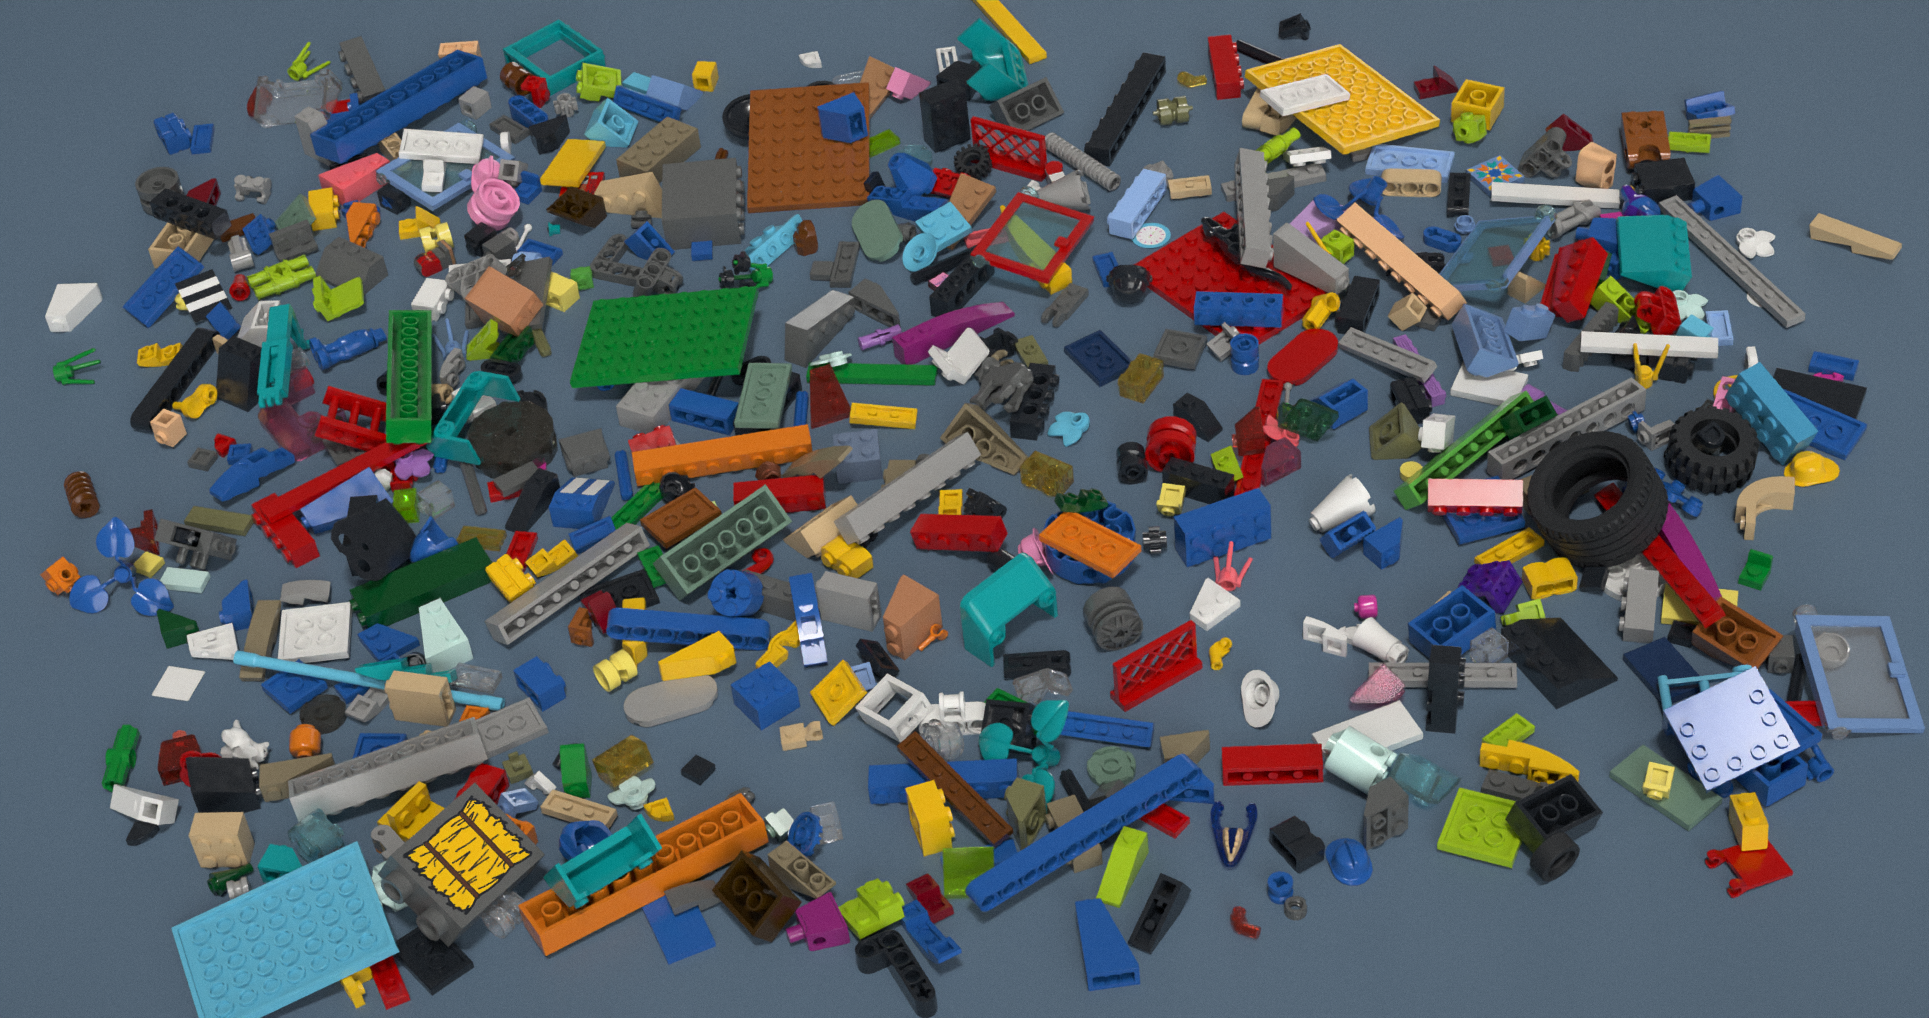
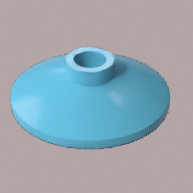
(920, 252)

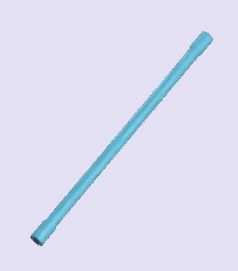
(255, 660)

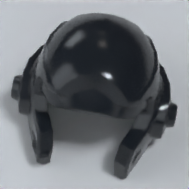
(1129, 282)

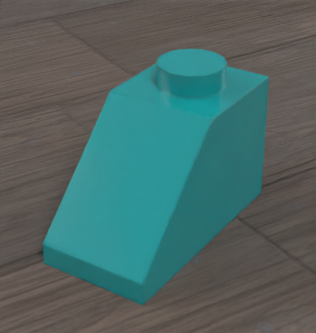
(277, 862)

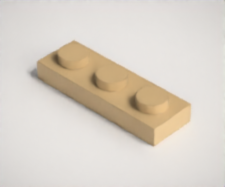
(577, 809)

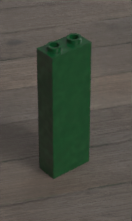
(417, 584)

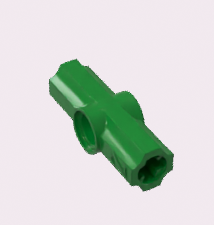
(120, 757)

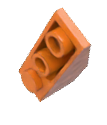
(361, 222)

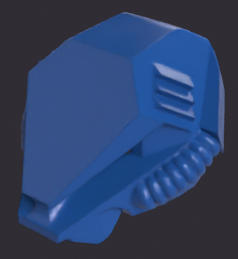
(581, 836)

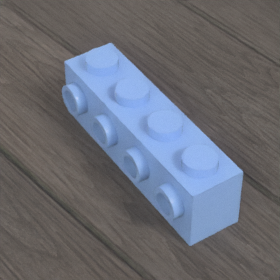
(1137, 204)

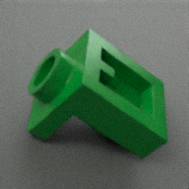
(1756, 570)

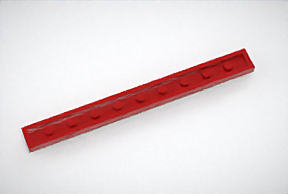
(1671, 569)

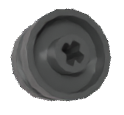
(153, 182)

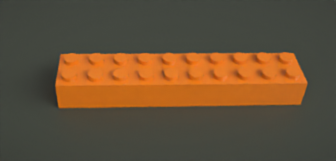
(686, 855)

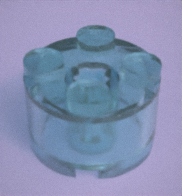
(316, 836)

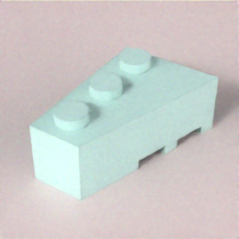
(442, 637)

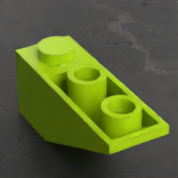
(1614, 293)

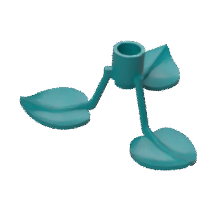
(1049, 721)

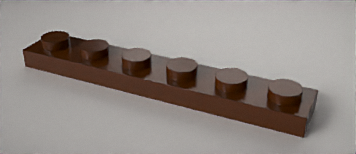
(955, 789)

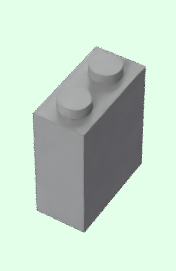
(848, 601)

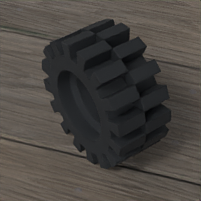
(973, 153)

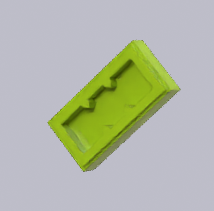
(1689, 142)
(1226, 461)
(1514, 729)

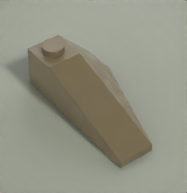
(990, 439)

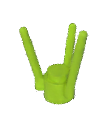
(298, 67)

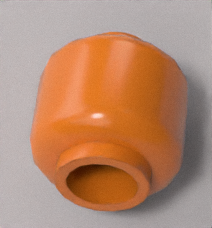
(304, 741)

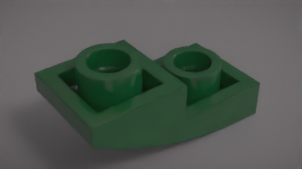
(1085, 501)

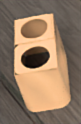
(1595, 167)

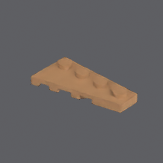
(878, 76)
(971, 198)

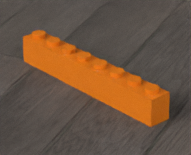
(722, 454)

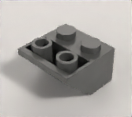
(1385, 812)

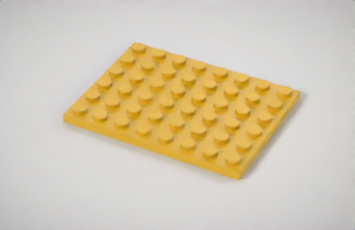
(1371, 115)

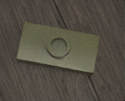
(1029, 351)

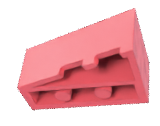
(354, 179)

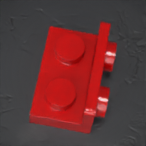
(945, 182)

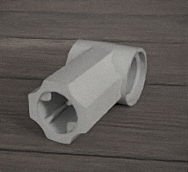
(240, 254)

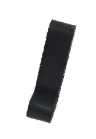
(891, 951)

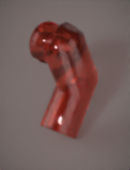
(1241, 924)

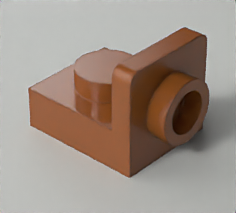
(580, 628)

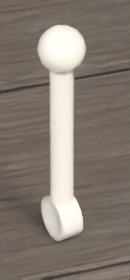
(528, 228)

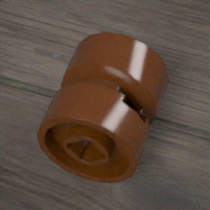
(513, 76)

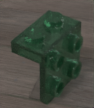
(1306, 418)

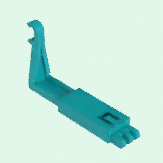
(277, 355)

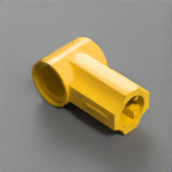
(1320, 310)

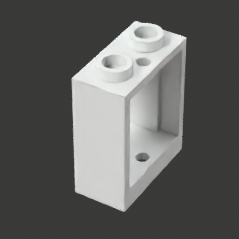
(899, 725)

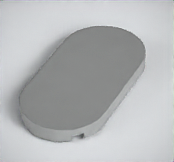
(670, 700)

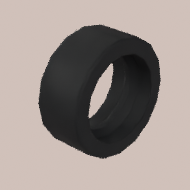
(1554, 857)

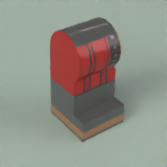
(435, 260)

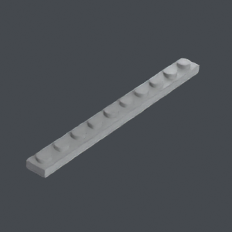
(1734, 263)

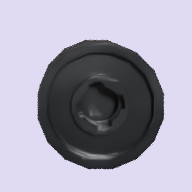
(1131, 463)

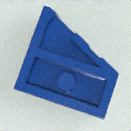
(384, 641)

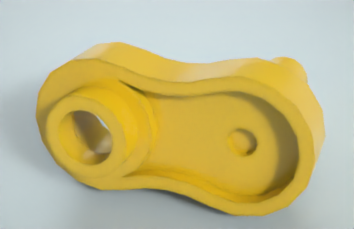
(196, 403)

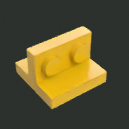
(411, 812)

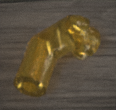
(1191, 81)

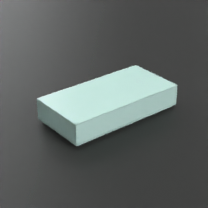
(185, 579)

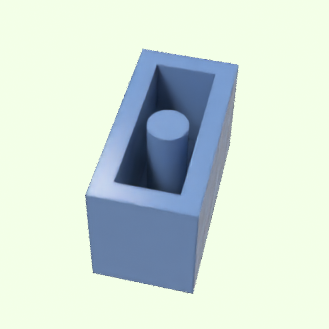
(1529, 322)

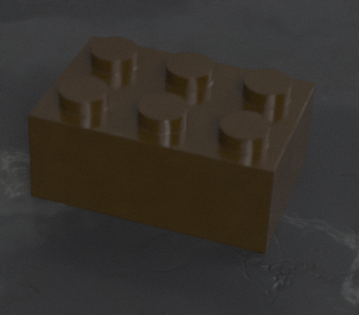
(756, 896)

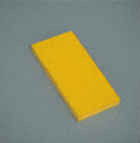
(572, 163)

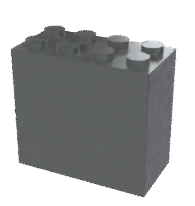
(703, 203)

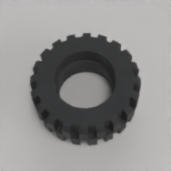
(1707, 471)

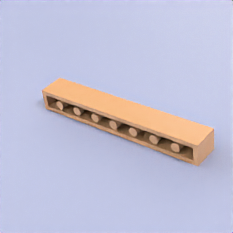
(1401, 261)

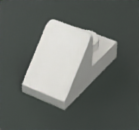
(433, 175)

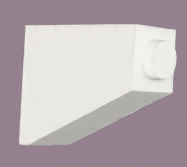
(71, 305)

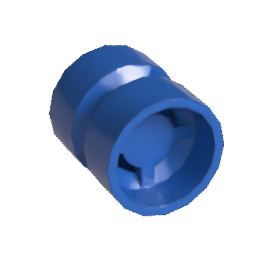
(1244, 354)

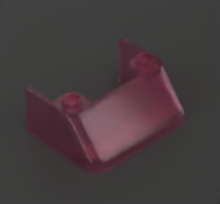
(288, 428)

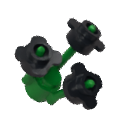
(741, 263)

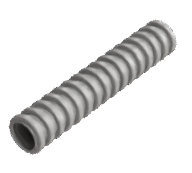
(1082, 161)

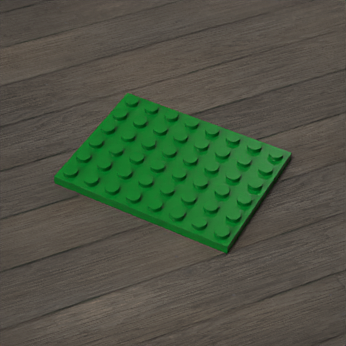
(665, 337)

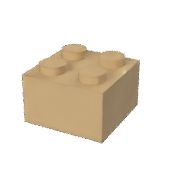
(221, 839)

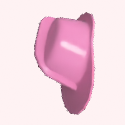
(483, 170)
(1034, 548)

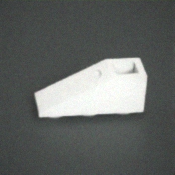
(144, 805)

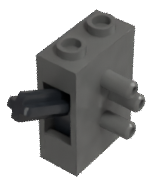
(197, 540)

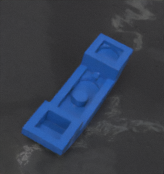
(926, 934)

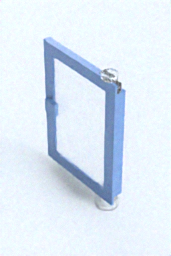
(1856, 673)

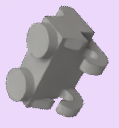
(244, 185)

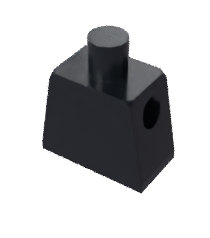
(961, 73)

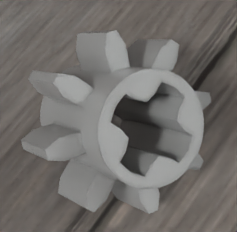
(565, 105)

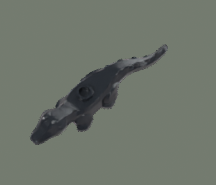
(1229, 243)

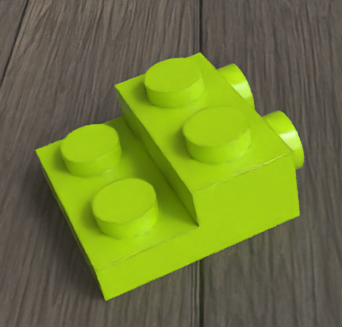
(597, 81)
(872, 908)

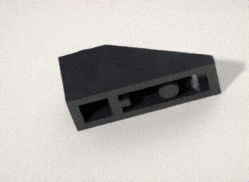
(533, 500)
(1159, 913)

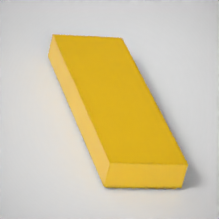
(883, 415)
(1512, 548)

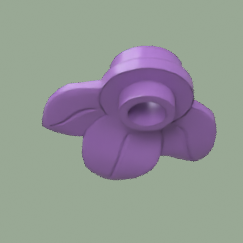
(413, 464)

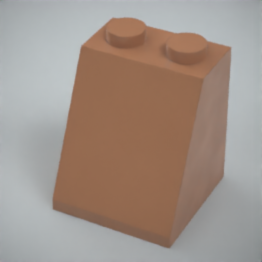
(503, 301)
(910, 617)

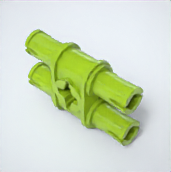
(1278, 145)
(281, 277)

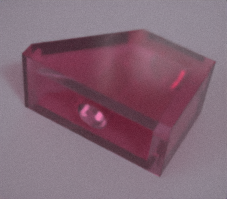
(1279, 461)
(1379, 687)

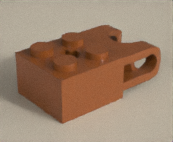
(1644, 137)

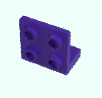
(1495, 581)

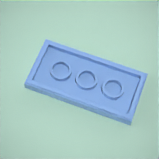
(1402, 157)

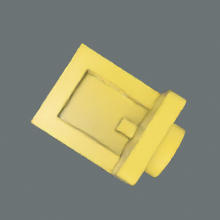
(1171, 499)
(1658, 781)

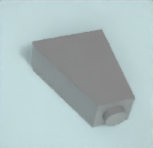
(307, 122)

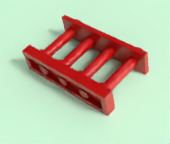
(350, 433)

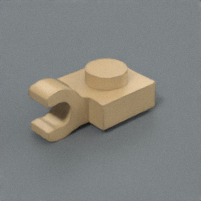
(796, 735)

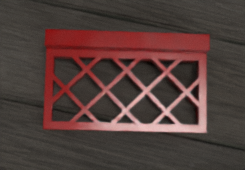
(1007, 159)
(1161, 674)

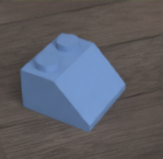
(673, 92)

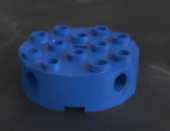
(1076, 571)

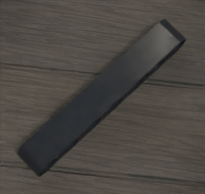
(175, 378)

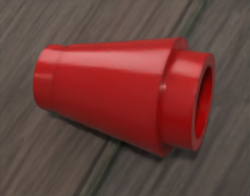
(239, 288)

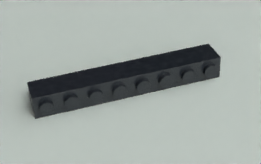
(1126, 108)

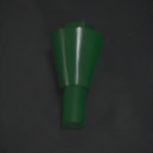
(218, 880)

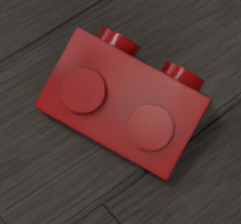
(660, 437)

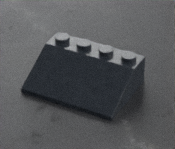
(1556, 660)

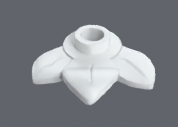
(1755, 243)

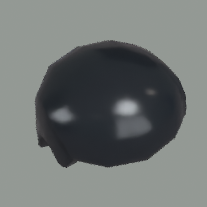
(674, 485)

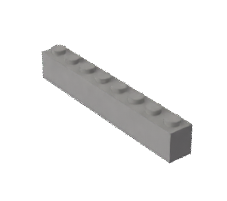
(1253, 208)
(907, 488)
(566, 583)

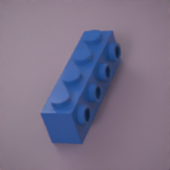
(1238, 309)

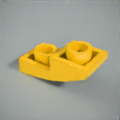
(155, 356)

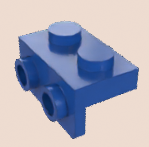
(1708, 106)

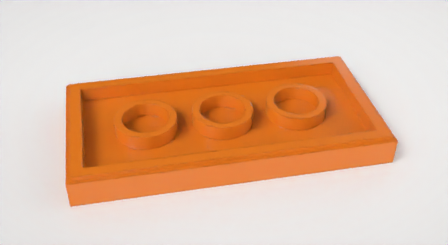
(1090, 543)

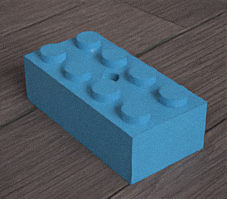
(1771, 413)

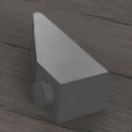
(873, 302)

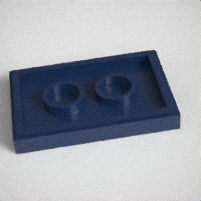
(1098, 357)
(1661, 659)

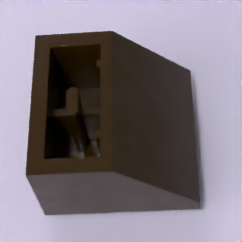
(579, 207)

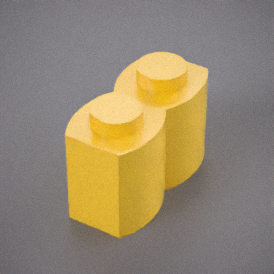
(848, 560)
(1549, 578)

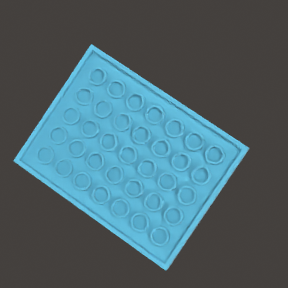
(285, 938)

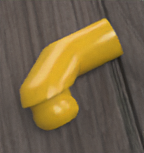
(1218, 651)

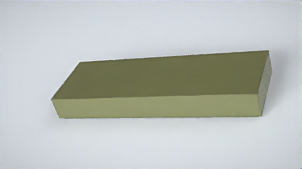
(219, 520)

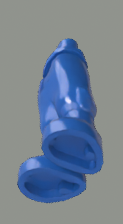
(345, 346)

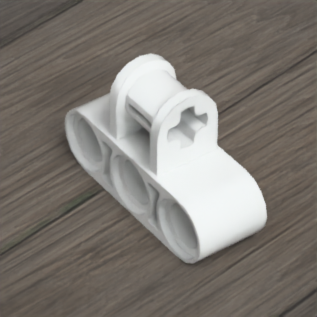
(955, 709)

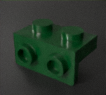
(514, 347)

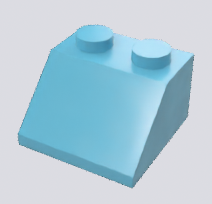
(611, 125)

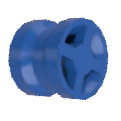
(1280, 894)

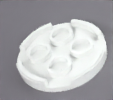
(1616, 576)

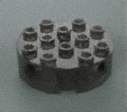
(512, 437)

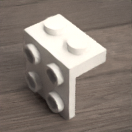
(962, 358)

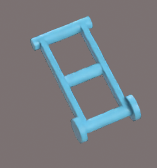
(1703, 681)

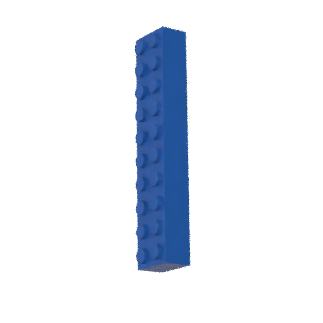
(398, 106)

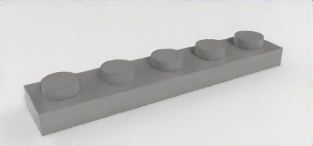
(1302, 175)
(1387, 355)

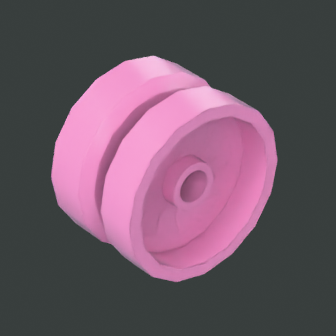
(493, 203)

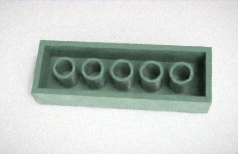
(722, 542)

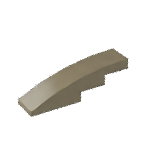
(818, 461)
(261, 636)

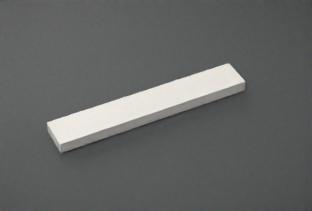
(1553, 194)
(1649, 344)

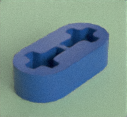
(1441, 239)

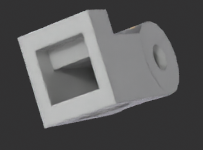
(385, 840)

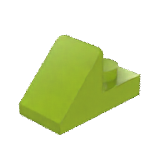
(484, 342)

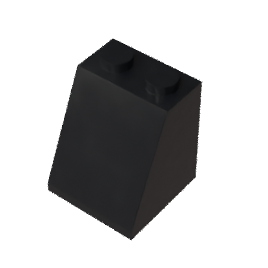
(238, 373)
(223, 784)

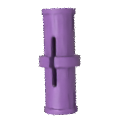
(879, 337)

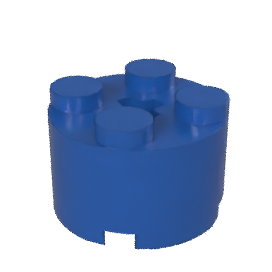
(736, 593)

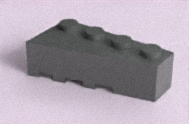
(360, 69)
(816, 326)

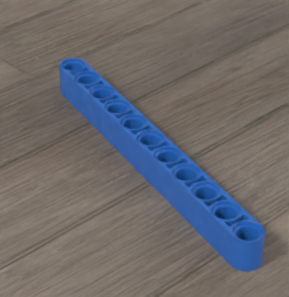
(1083, 832)

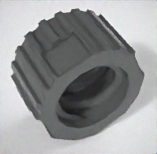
(1295, 914)

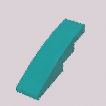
(383, 669)

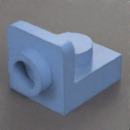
(517, 802)

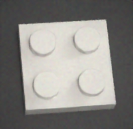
(1299, 157)

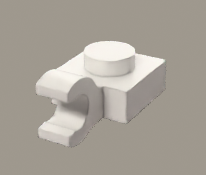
(1529, 359)

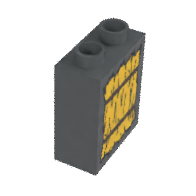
(459, 865)

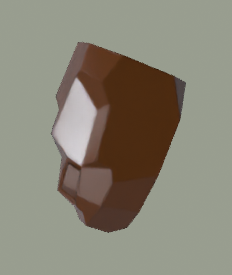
(805, 238)

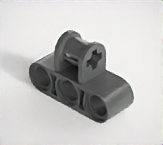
(1546, 155)
(657, 275)

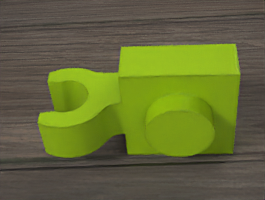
(1527, 610)

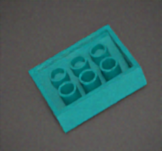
(1654, 250)

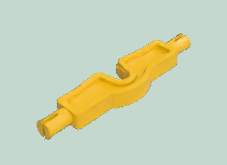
(776, 653)

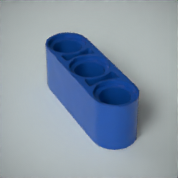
(525, 111)

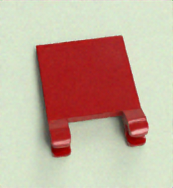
(1751, 867)

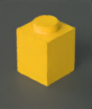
(705, 76)

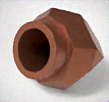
(768, 471)

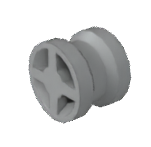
(238, 888)

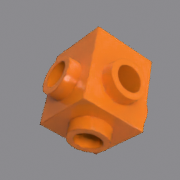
(60, 576)

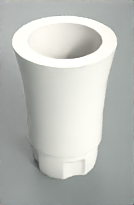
(1379, 642)

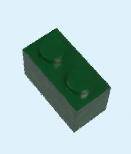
(1528, 417)

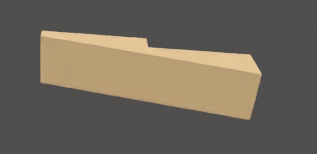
(1860, 240)

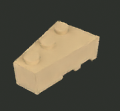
(632, 194)

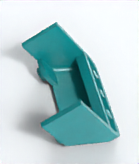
(1001, 62)
(444, 437)
(1001, 599)
(604, 863)

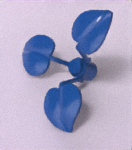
(1367, 190)
(88, 592)

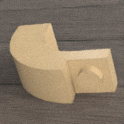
(1762, 496)

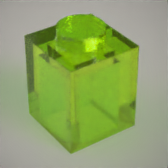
(406, 504)

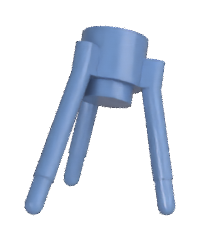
(452, 343)

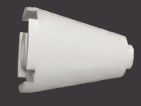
(1341, 504)

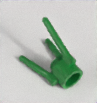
(64, 372)

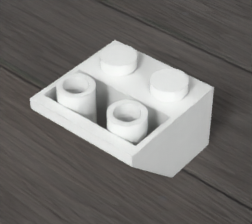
(256, 323)

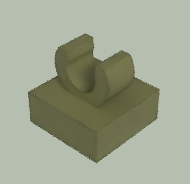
(517, 767)

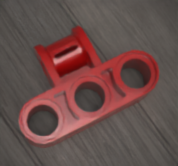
(1659, 310)

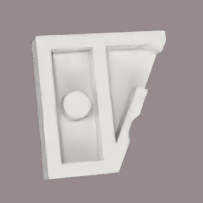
(1212, 605)
(214, 643)

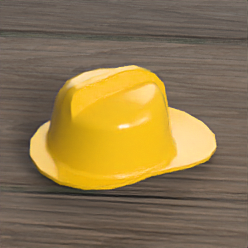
(1811, 469)

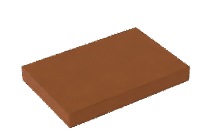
(680, 517)

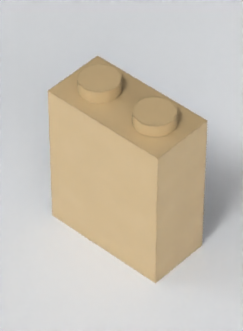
(420, 698)

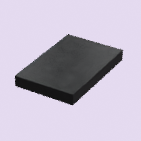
(627, 587)
(431, 961)

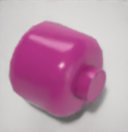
(1366, 606)

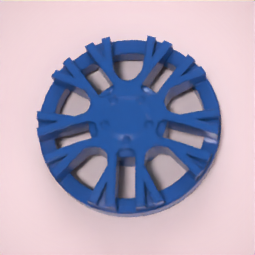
(806, 834)

